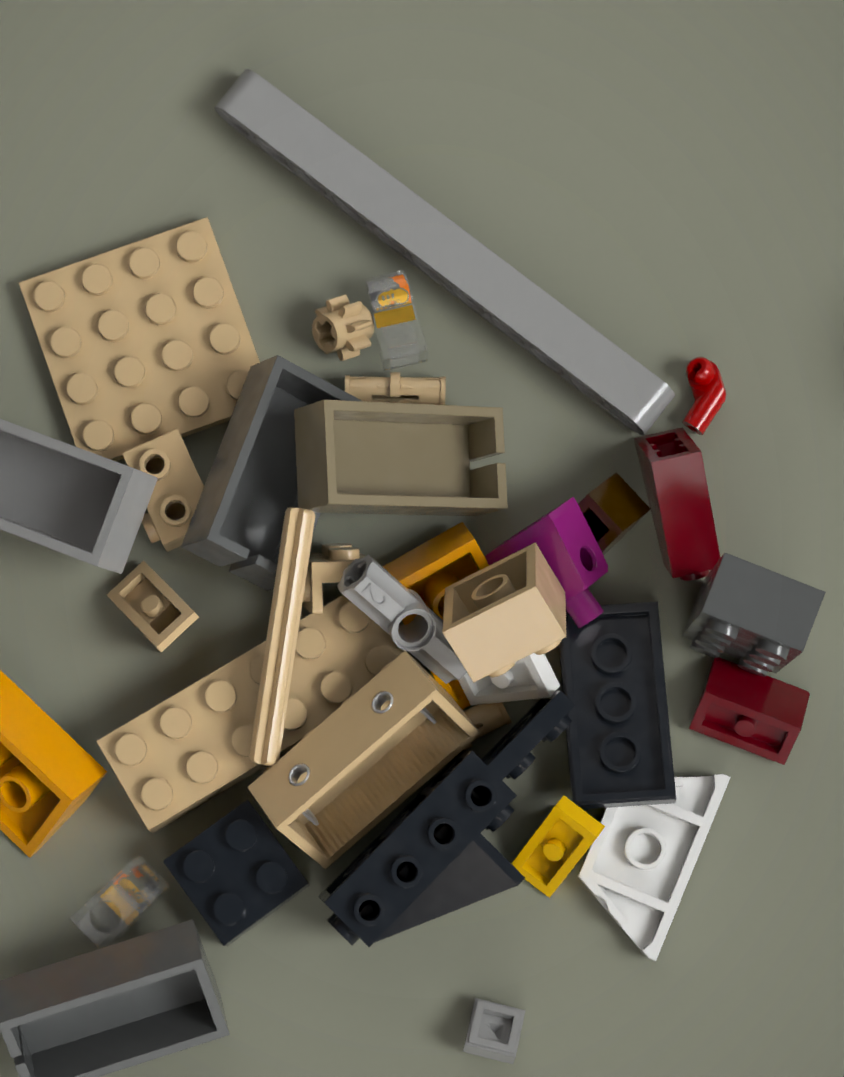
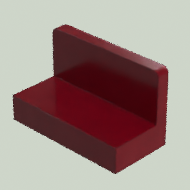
(750, 711)

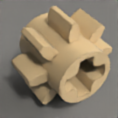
(343, 327)

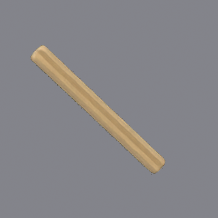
(282, 636)

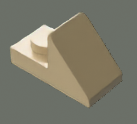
(152, 606)

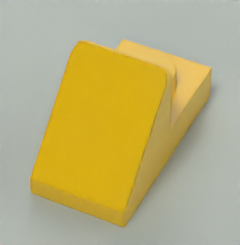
(557, 846)

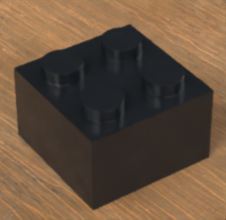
(236, 873)

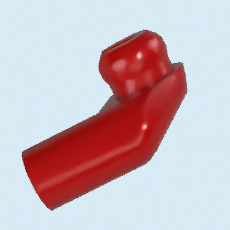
(707, 391)

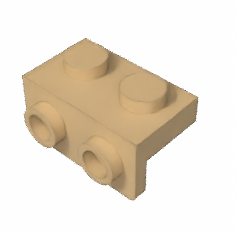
(326, 568)

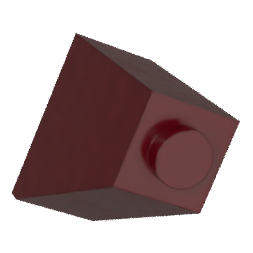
(679, 502)

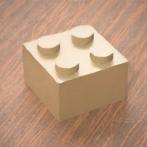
(505, 613)

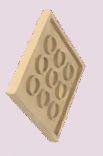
(143, 340)

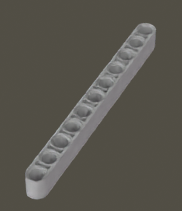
(445, 252)

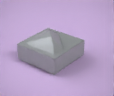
(494, 1031)

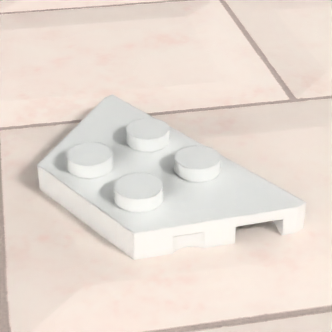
(648, 856)

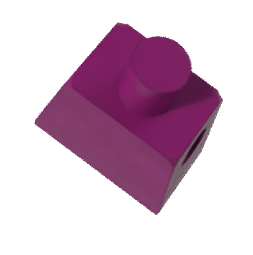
(570, 552)

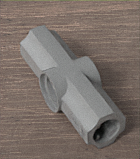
(389, 602)

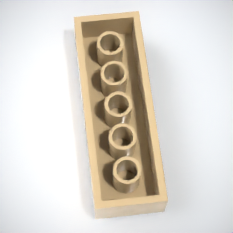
(203, 735)

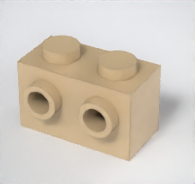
(175, 490)

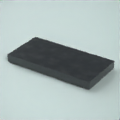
(620, 711)

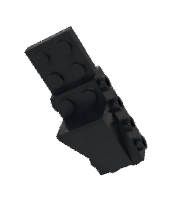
(456, 862)

